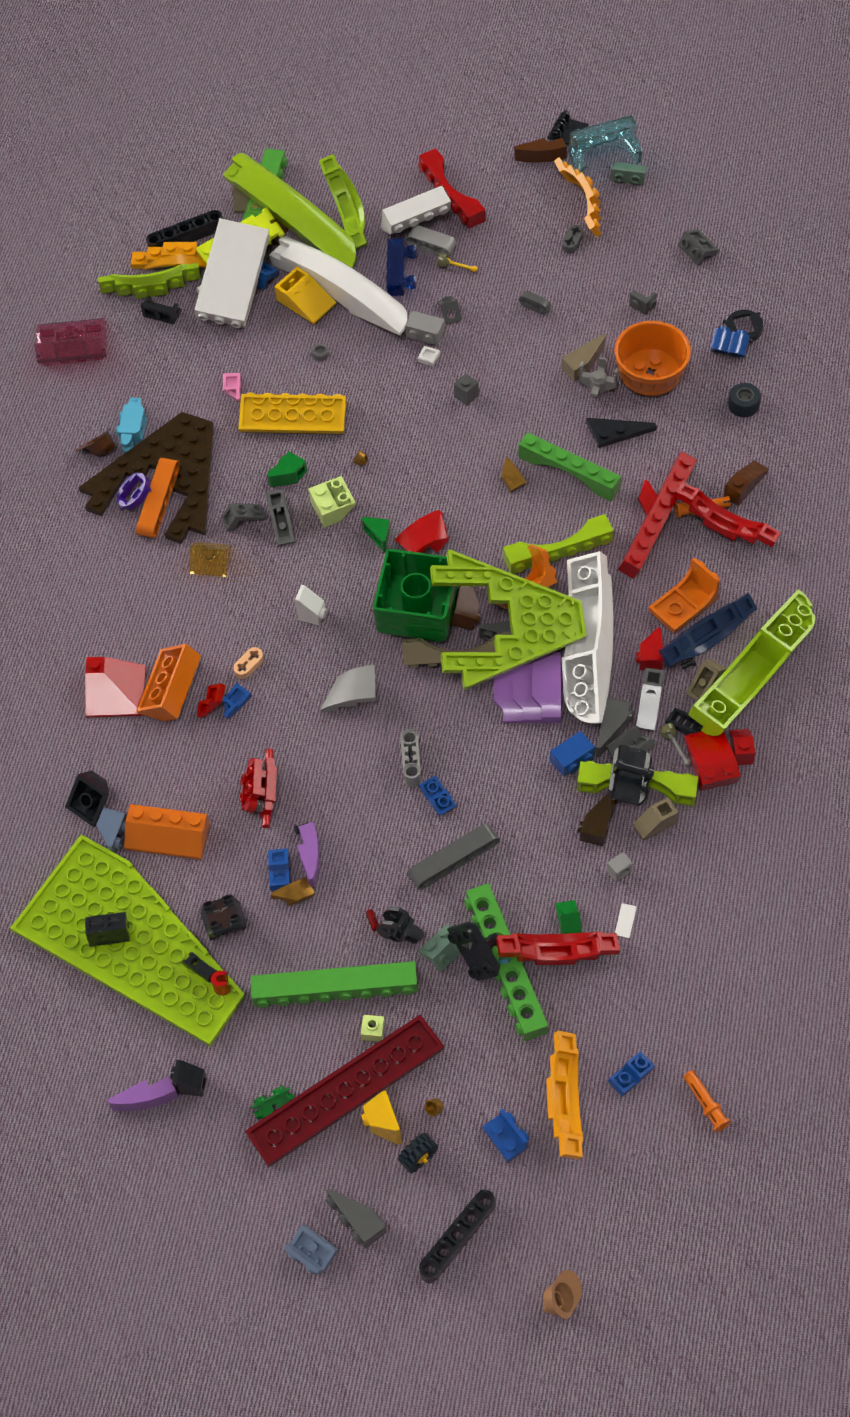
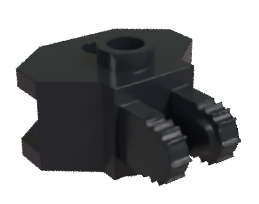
(399, 926)

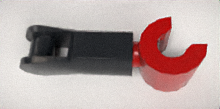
(218, 978)

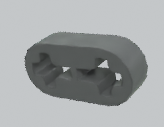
(574, 239)
(534, 302)

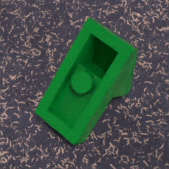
(568, 917)

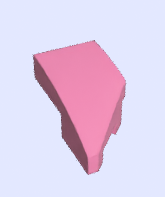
(232, 385)

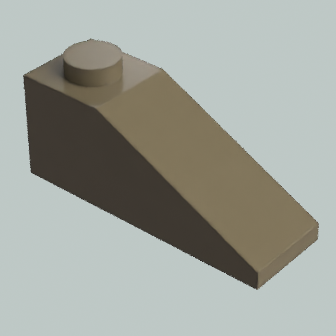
(587, 353)

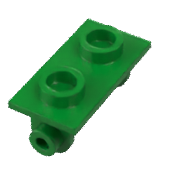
(264, 1105)

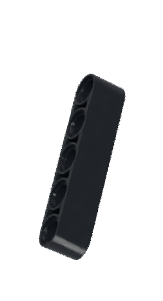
(187, 230)
(455, 1246)

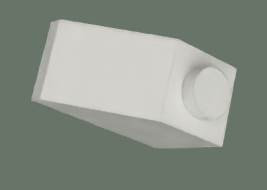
(310, 606)

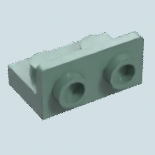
(628, 173)

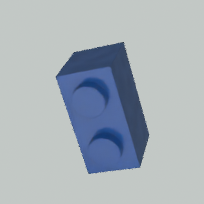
(568, 754)

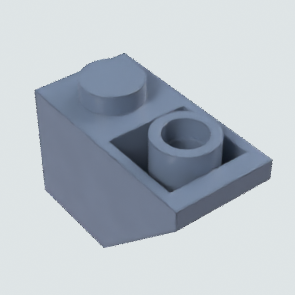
(112, 828)

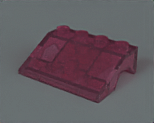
(71, 341)

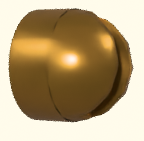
(360, 458)
(434, 1106)

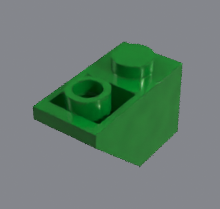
(287, 471)

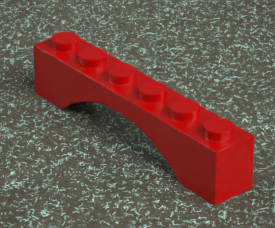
(467, 208)

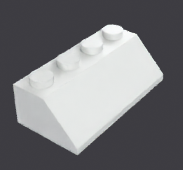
(415, 210)

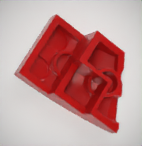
(424, 532)

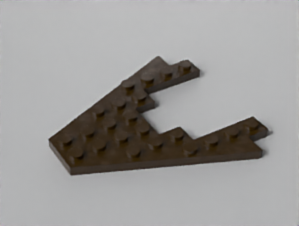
(180, 439)

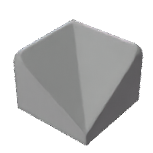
(619, 867)

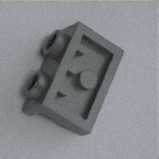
(697, 245)

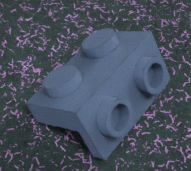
(311, 1250)

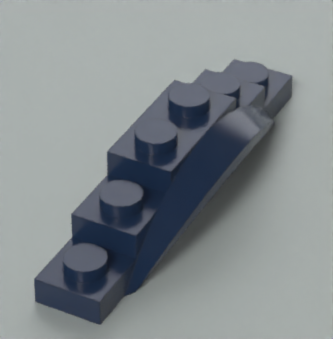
(708, 631)

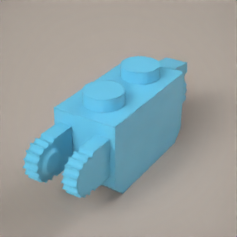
(131, 424)

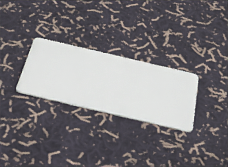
(625, 920)

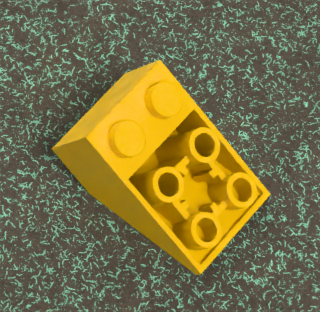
(303, 295)

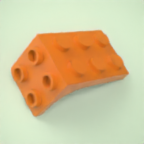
(541, 570)
(688, 598)

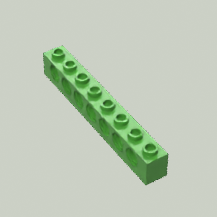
(537, 1024)

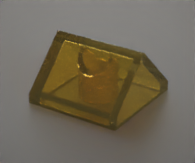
(209, 558)

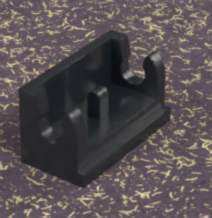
(159, 311)
(107, 929)

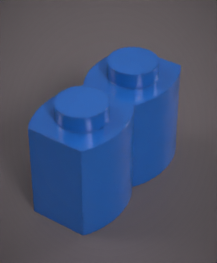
(730, 342)

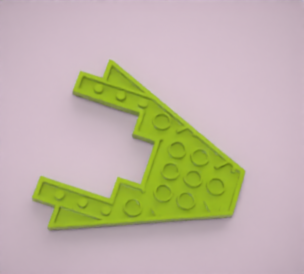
(537, 615)

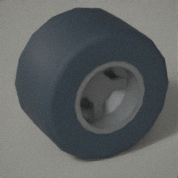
(744, 400)

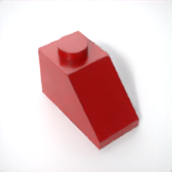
(648, 651)
(742, 746)

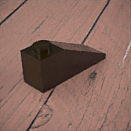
(597, 822)

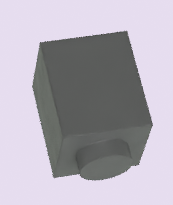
(466, 389)

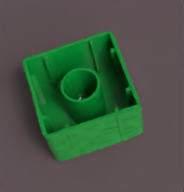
(407, 600)

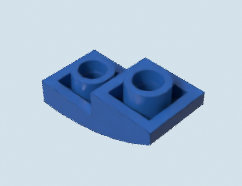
(437, 795)
(631, 1074)

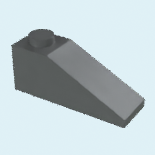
(280, 516)
(613, 723)

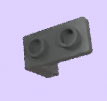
(239, 511)

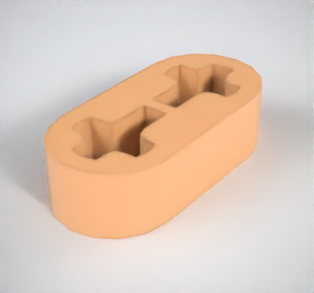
(247, 662)

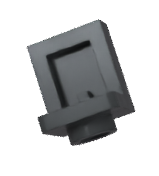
(641, 302)

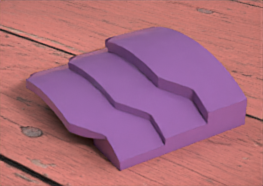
(531, 691)

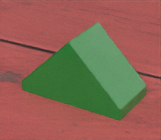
(377, 530)

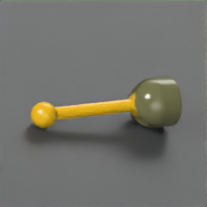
(444, 261)

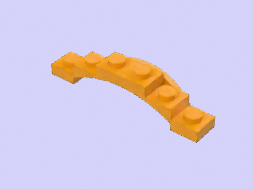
(575, 176)
(169, 255)
(564, 1095)

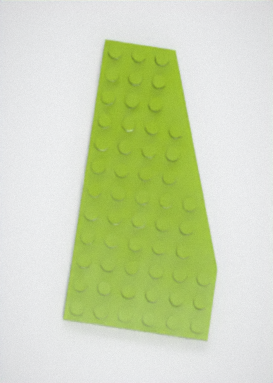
(147, 967)

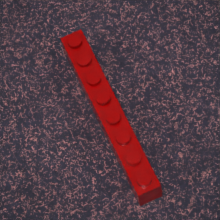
(656, 515)

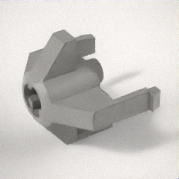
(598, 380)

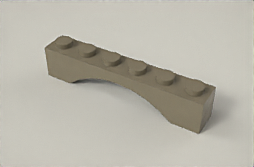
(419, 651)

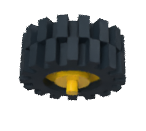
(417, 1152)

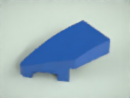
(235, 700)

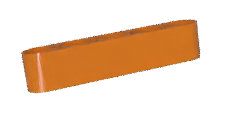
(157, 498)

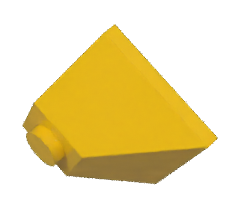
(381, 1118)

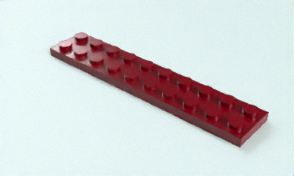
(344, 1090)

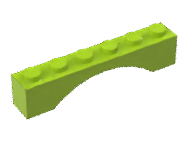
(594, 533)
(677, 787)

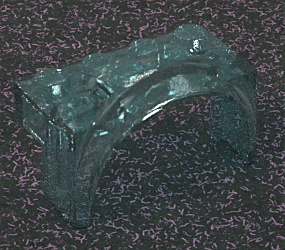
(617, 132)

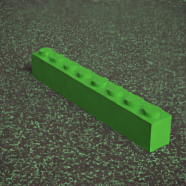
(334, 983)

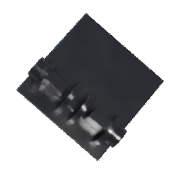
(564, 126)

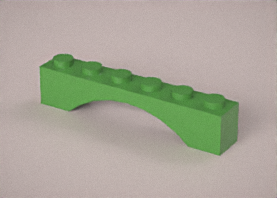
(598, 479)

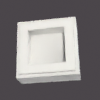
(428, 356)

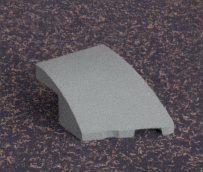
(351, 687)

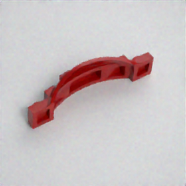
(723, 521)
(557, 948)

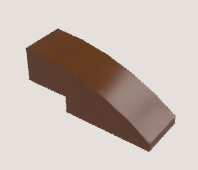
(541, 151)

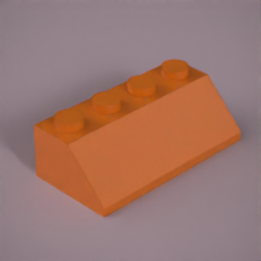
(169, 683)
(166, 831)

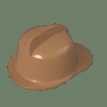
(563, 1295)

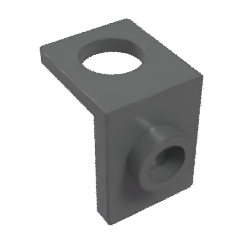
(449, 303)

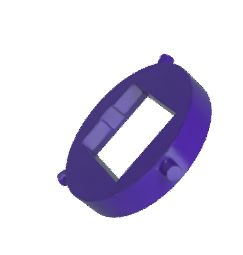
(138, 495)

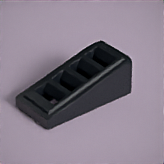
(697, 727)

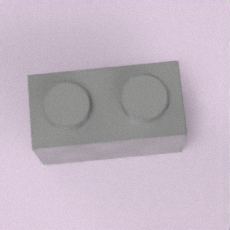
(425, 328)

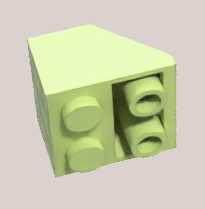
(331, 501)

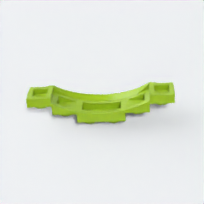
(346, 199)
(149, 284)

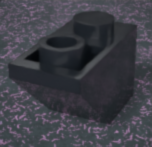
(188, 1078)

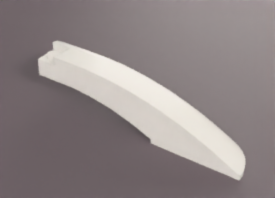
(343, 284)
(589, 661)

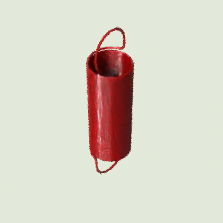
(372, 919)

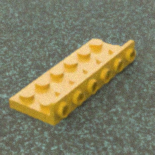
(292, 413)

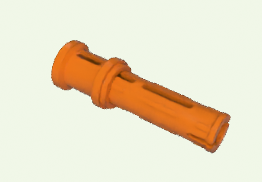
(682, 508)
(711, 1109)

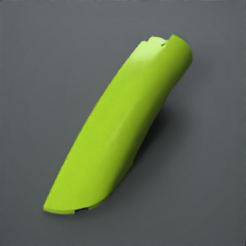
(291, 208)
(755, 665)

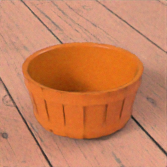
(654, 347)

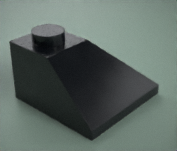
(88, 797)

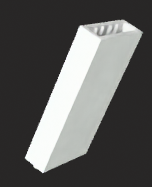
(232, 273)

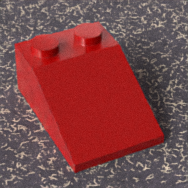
(712, 760)

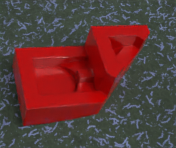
(646, 496)

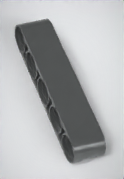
(453, 856)

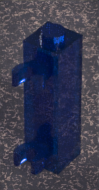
(396, 267)

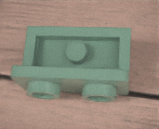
(440, 950)

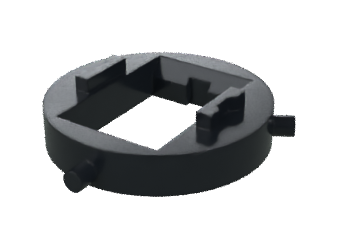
(756, 320)

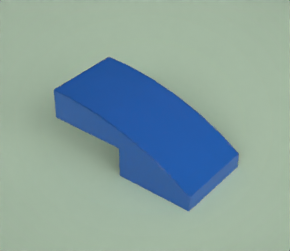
(278, 868)

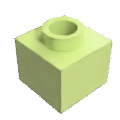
(372, 1034)

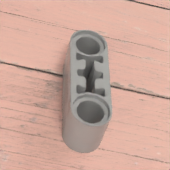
(431, 241)
(410, 768)

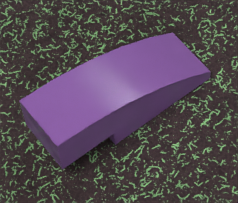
(309, 852)
(144, 1096)

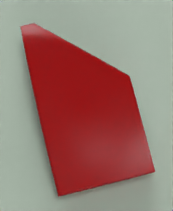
(213, 699)

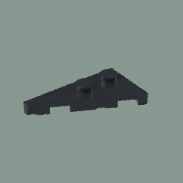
(612, 431)

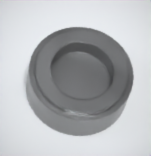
(320, 352)

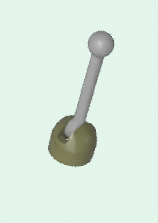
(669, 732)

